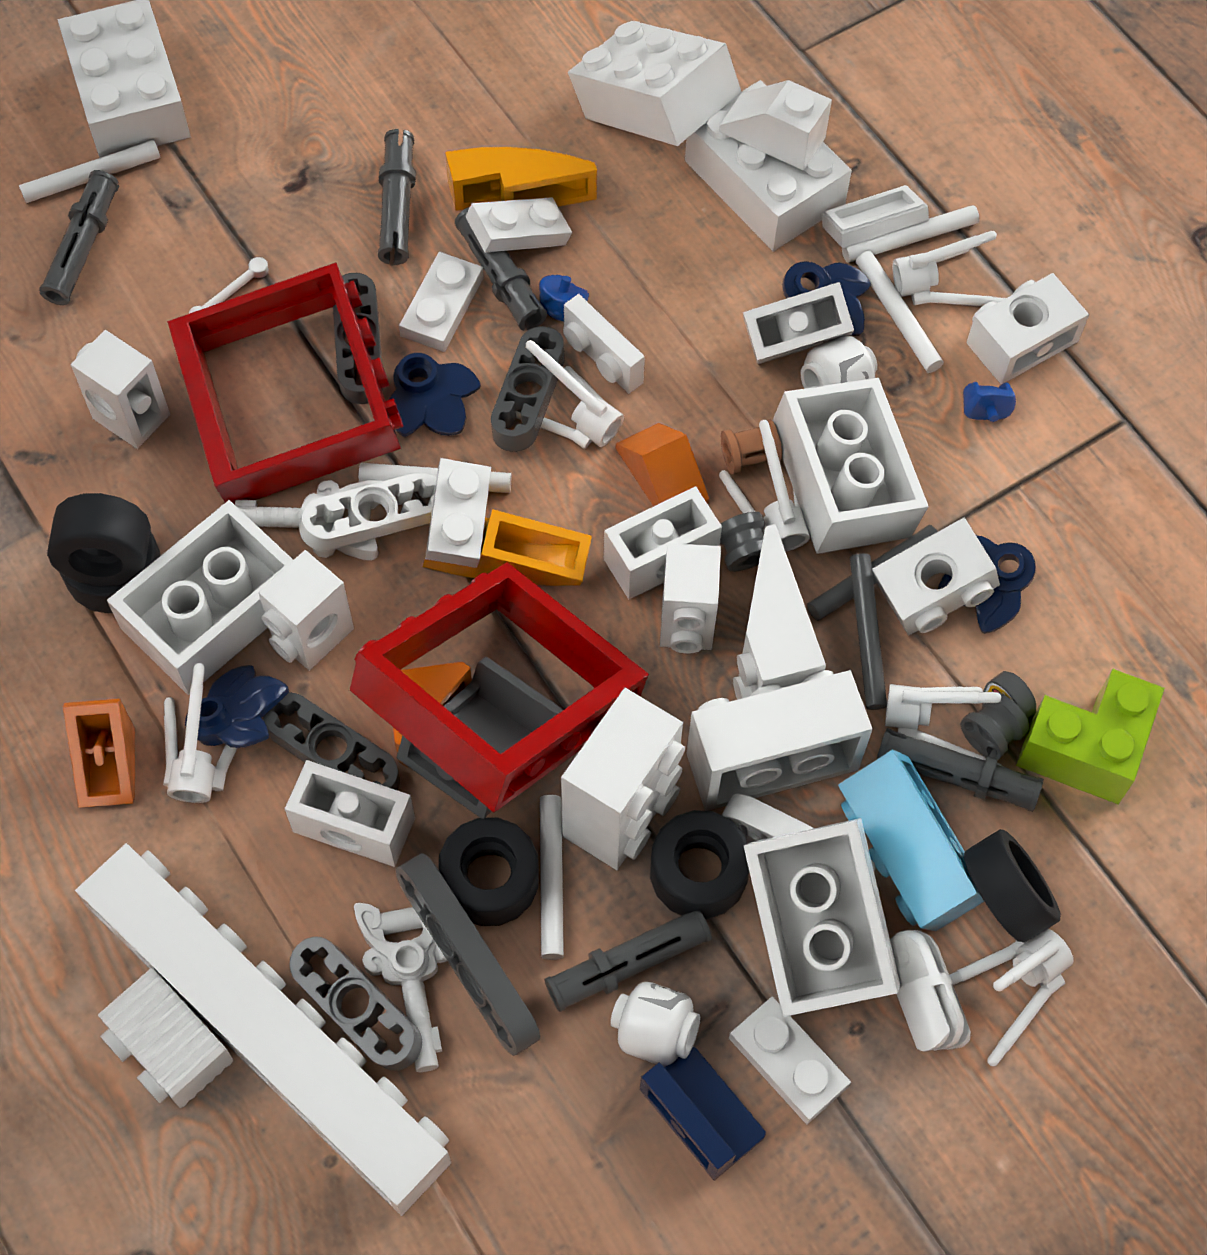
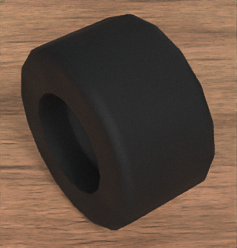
(99, 539)
(703, 831)
(497, 838)

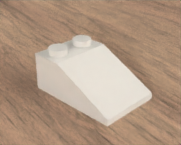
(779, 634)

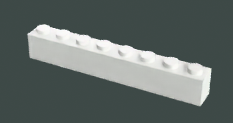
(266, 1028)

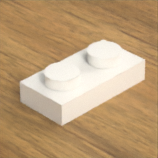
(518, 224)
(441, 301)
(612, 352)
(458, 513)
(789, 1060)

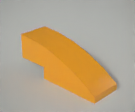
(518, 174)
(536, 549)

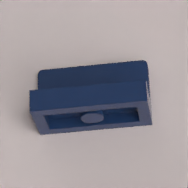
(702, 1112)

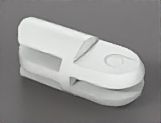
(928, 993)

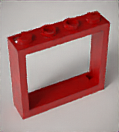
(260, 312)
(445, 738)

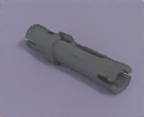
(397, 179)
(86, 221)
(509, 282)
(968, 772)
(608, 968)

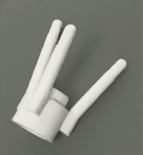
(918, 272)
(594, 417)
(783, 513)
(912, 707)
(191, 774)
(1035, 962)

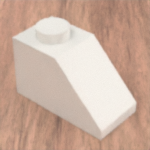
(780, 121)

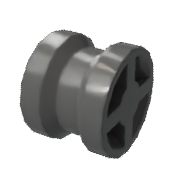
(742, 540)
(995, 727)

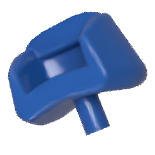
(555, 292)
(988, 401)

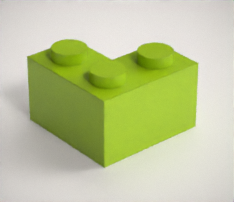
(1094, 748)

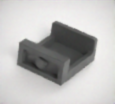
(497, 710)

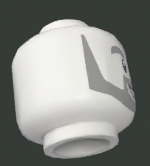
(838, 362)
(655, 1023)

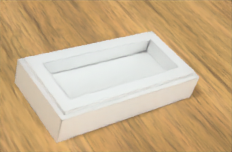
(875, 216)

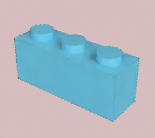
(911, 841)

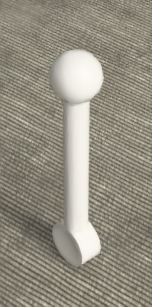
(257, 269)

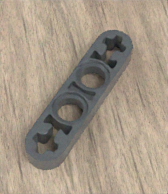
(468, 954)

